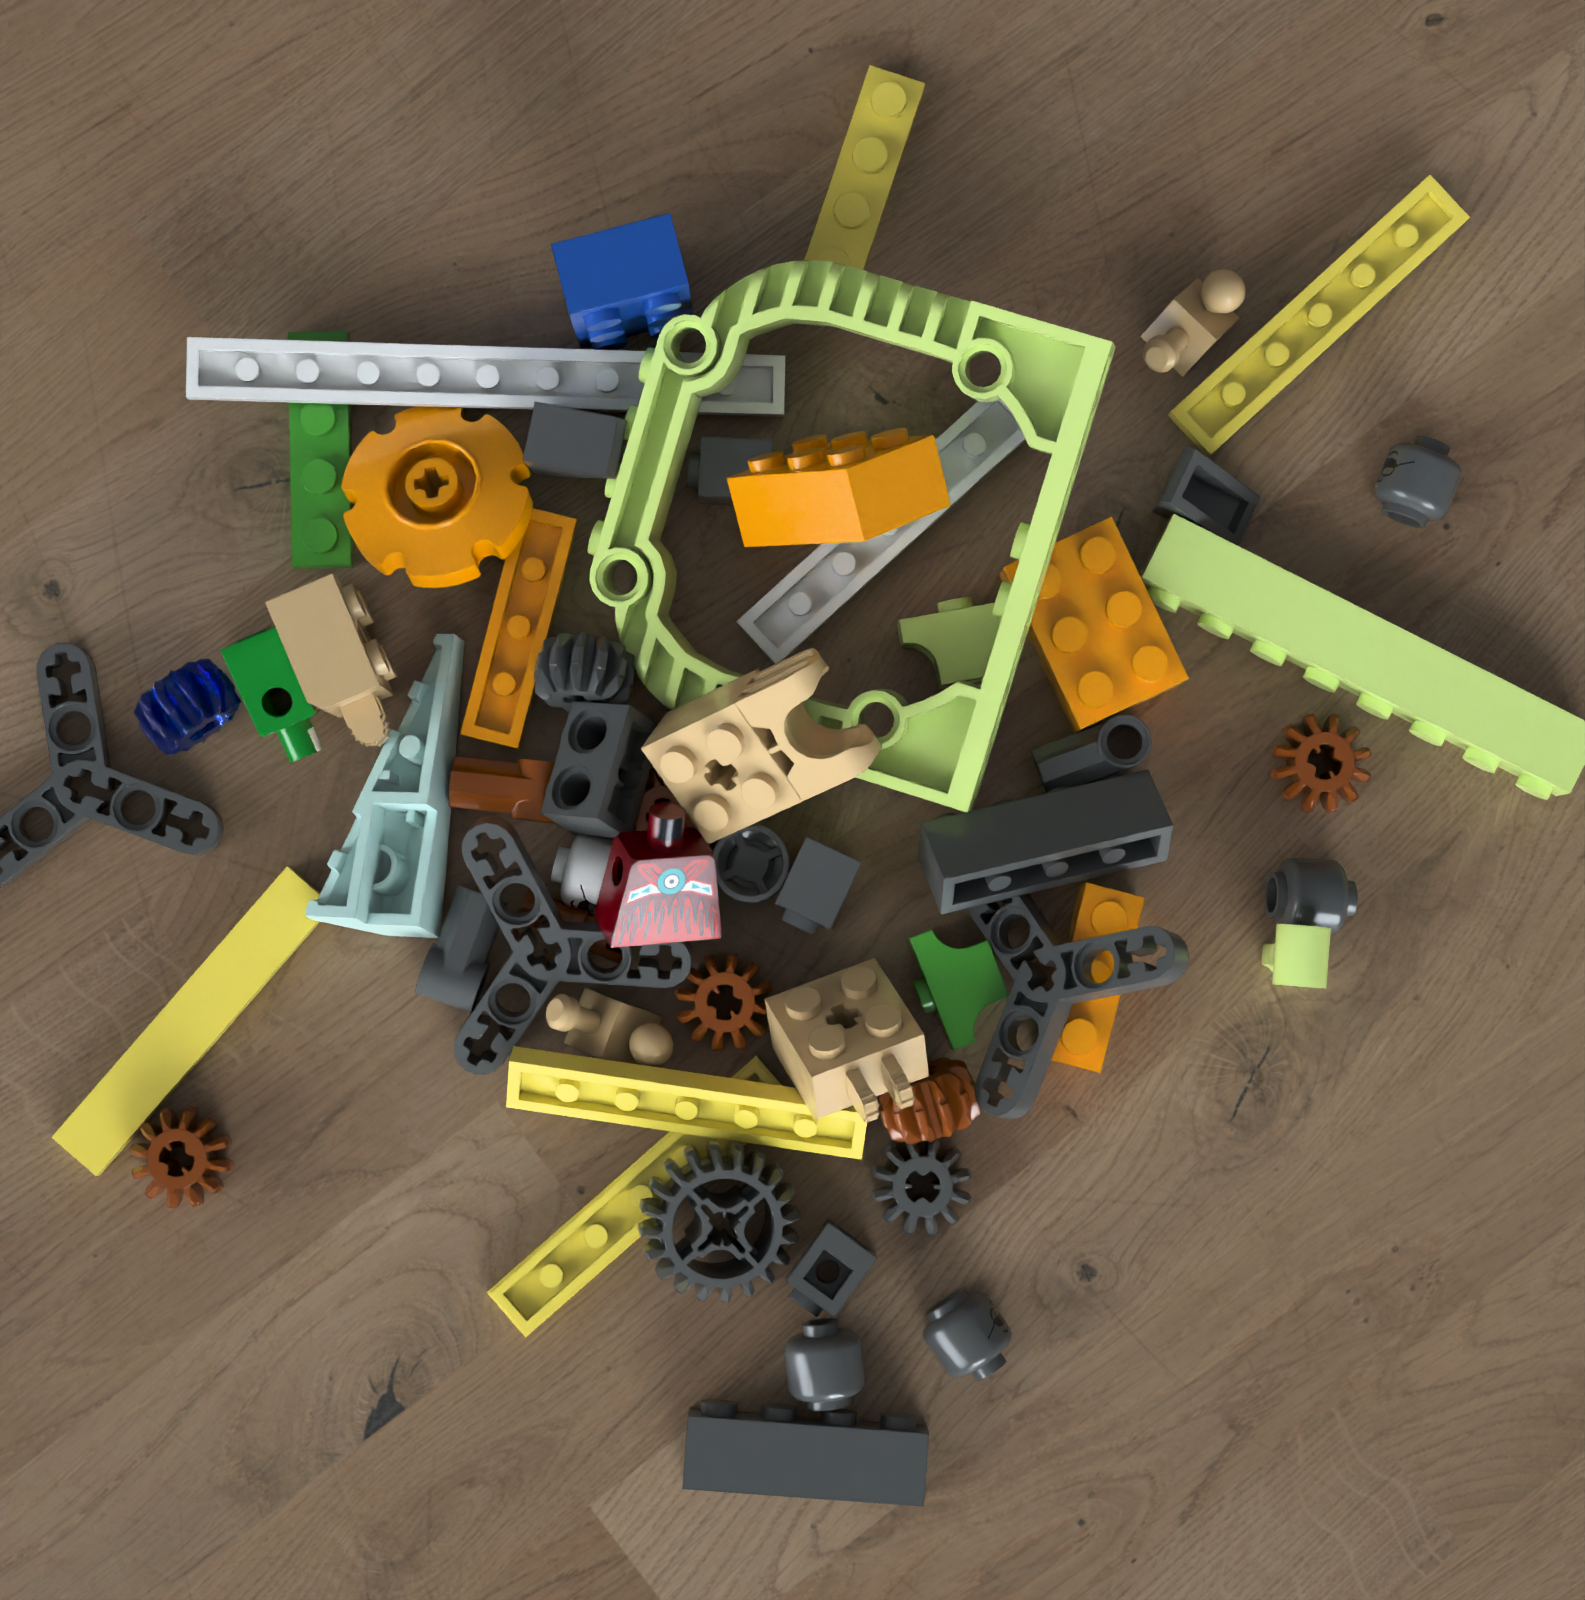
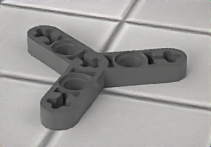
(75, 761)
(538, 974)
(1052, 1006)

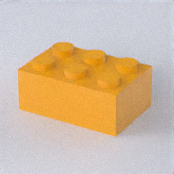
(838, 489)
(1099, 629)

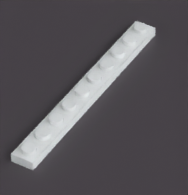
(453, 376)

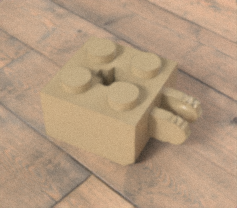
(334, 655)
(848, 1041)

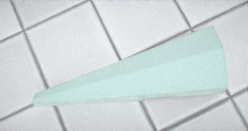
(397, 850)

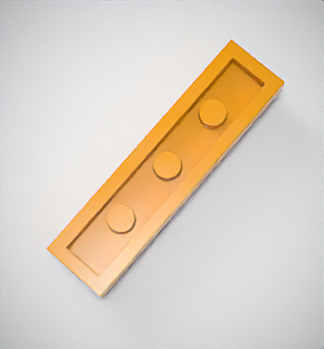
(517, 630)

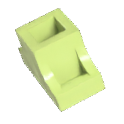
(954, 639)

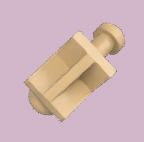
(1193, 322)
(611, 1028)

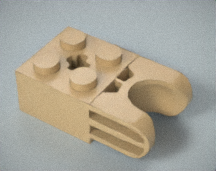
(755, 748)

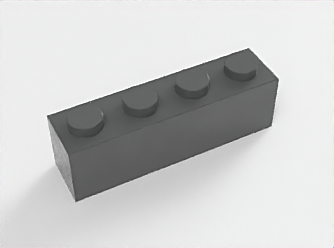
(1044, 841)
(805, 1454)

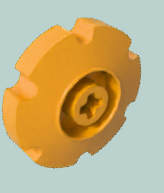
(477, 505)

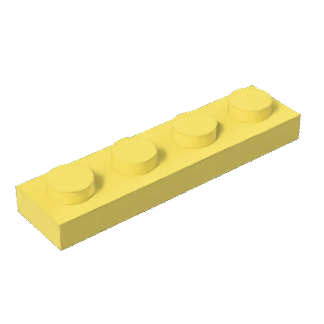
(866, 168)

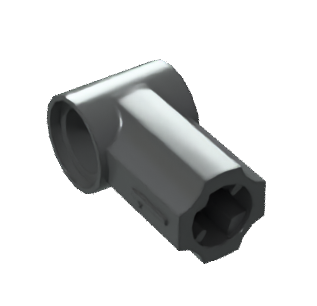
(1085, 755)
(457, 964)

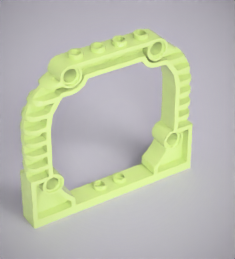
(1046, 380)

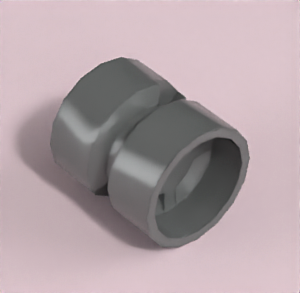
(751, 864)

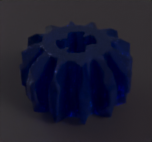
(187, 706)

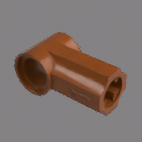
(500, 786)

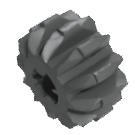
(583, 671)
(919, 1205)

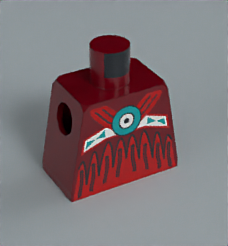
(659, 884)

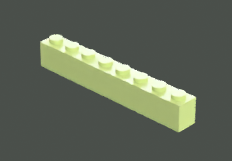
(1367, 657)

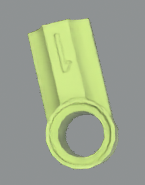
(1298, 955)

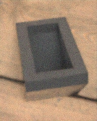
(573, 443)
(1207, 496)

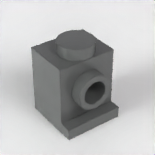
(853, 1262)

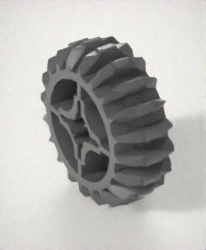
(735, 1204)

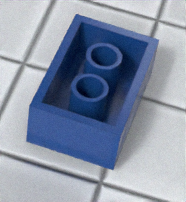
(623, 282)

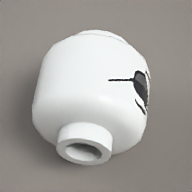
(582, 870)

